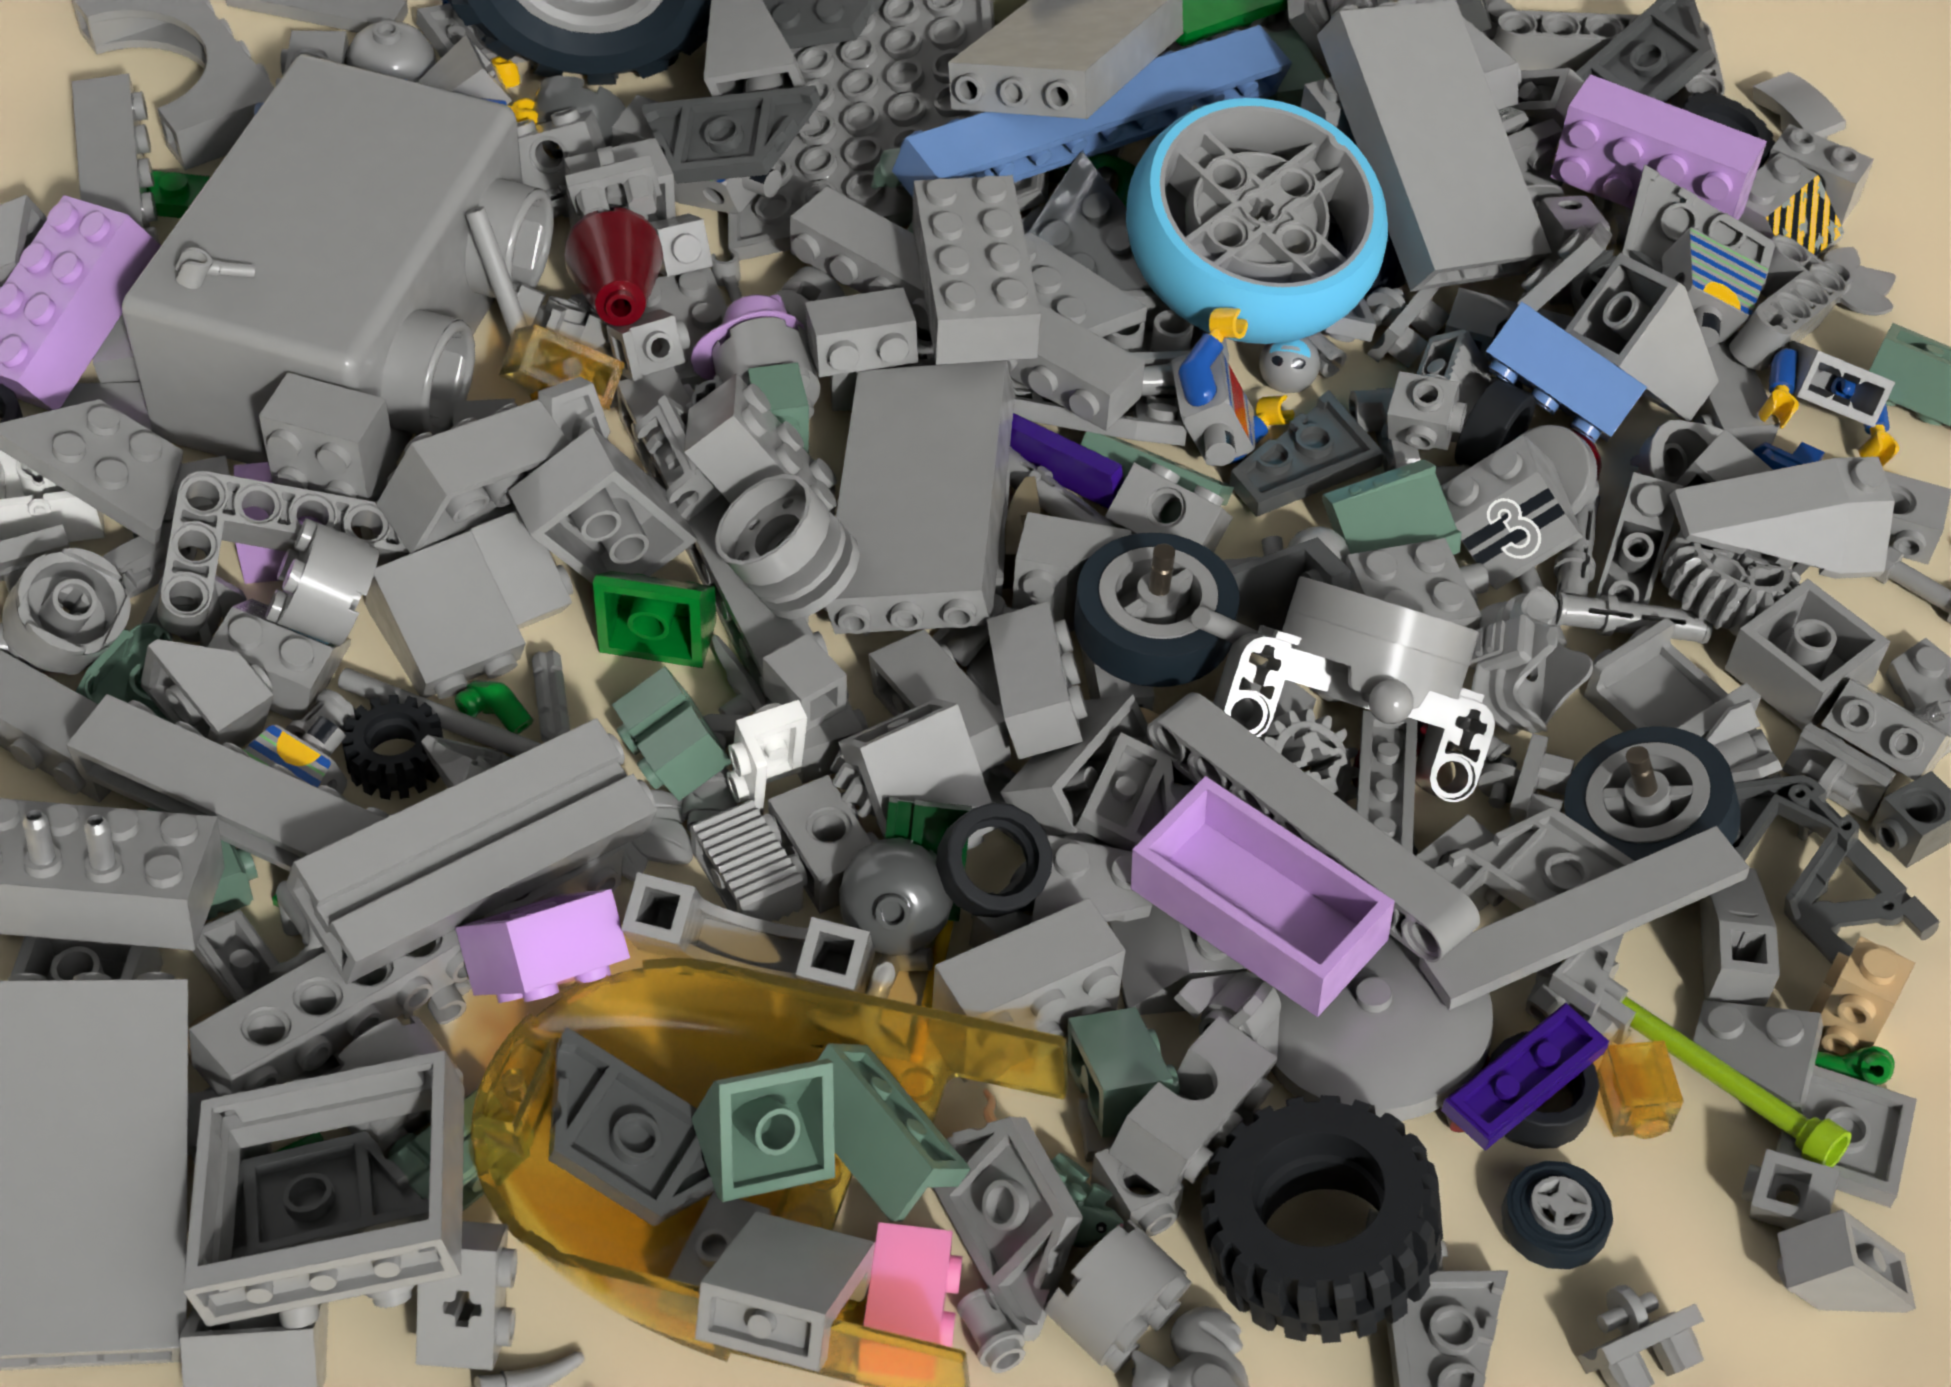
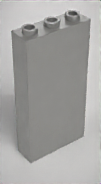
(1062, 56)
(1433, 143)
(924, 496)
(92, 1170)

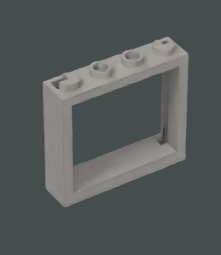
(338, 1267)

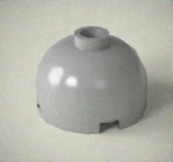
(392, 50)

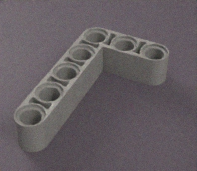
(1571, 39)
(230, 524)

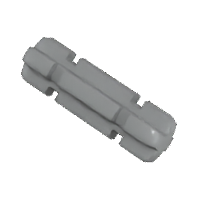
(550, 694)

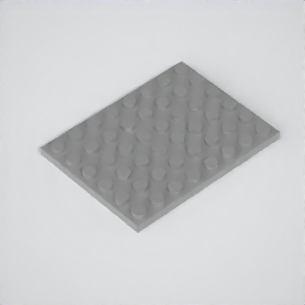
(870, 101)

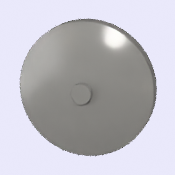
(1384, 1040)

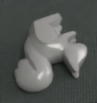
(1207, 1347)

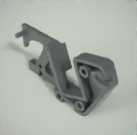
(1805, 803)

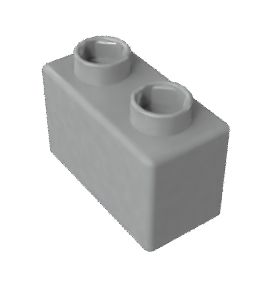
(360, 254)

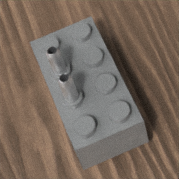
(107, 873)

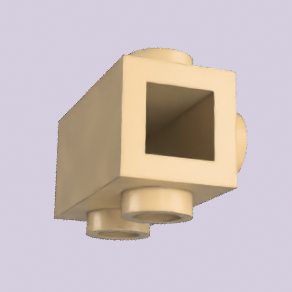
(1860, 995)

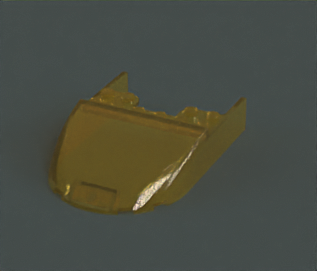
(684, 1030)

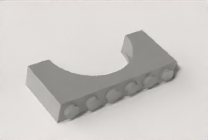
(221, 104)

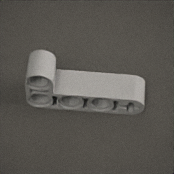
(1798, 299)

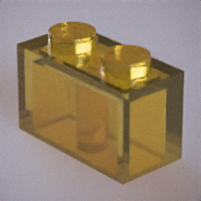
(544, 359)

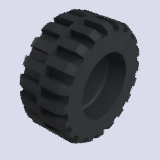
(1335, 1285)

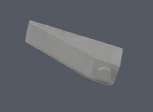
(1810, 513)

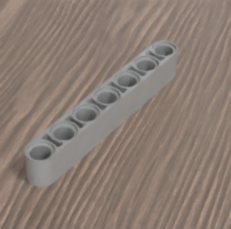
(1206, 741)

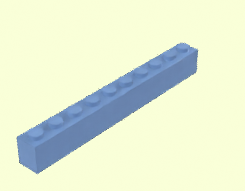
(1167, 88)

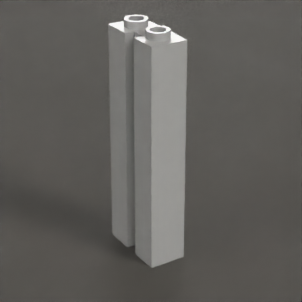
(470, 849)

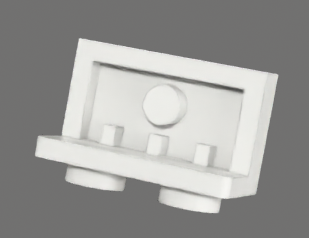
(766, 750)

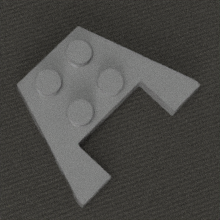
(1535, 864)

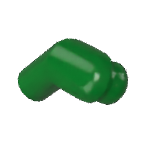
(496, 699)
(1866, 1064)

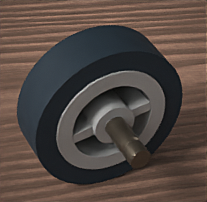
(1139, 607)
(1652, 790)

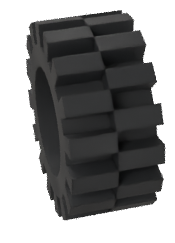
(384, 724)

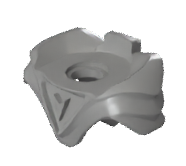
(1519, 641)

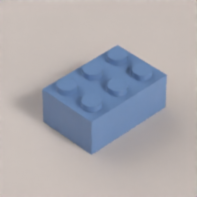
(1563, 373)

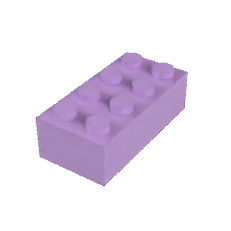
(1618, 131)
(67, 298)
(1261, 895)

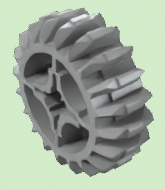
(1723, 584)

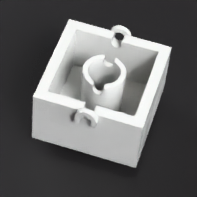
(36, 503)

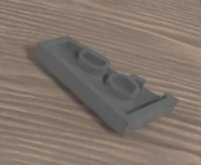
(1307, 458)

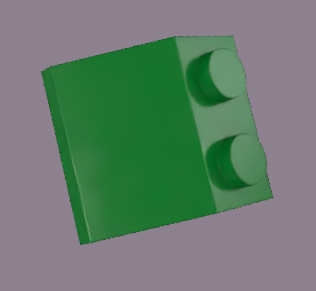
(654, 618)

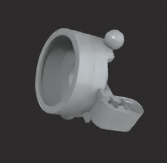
(1375, 659)

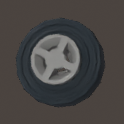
(1579, 1211)

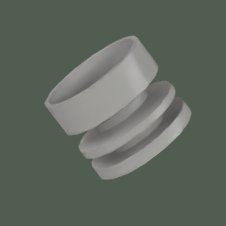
(787, 546)

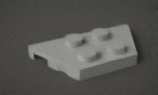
(101, 461)
(1013, 1218)

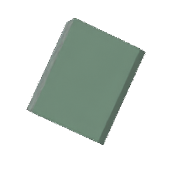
(768, 1130)

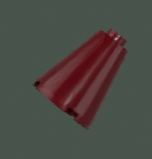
(614, 263)

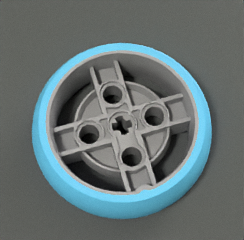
(1257, 218)

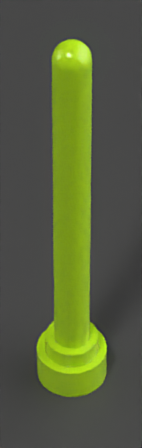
(1818, 1139)

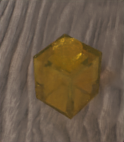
(1639, 1089)

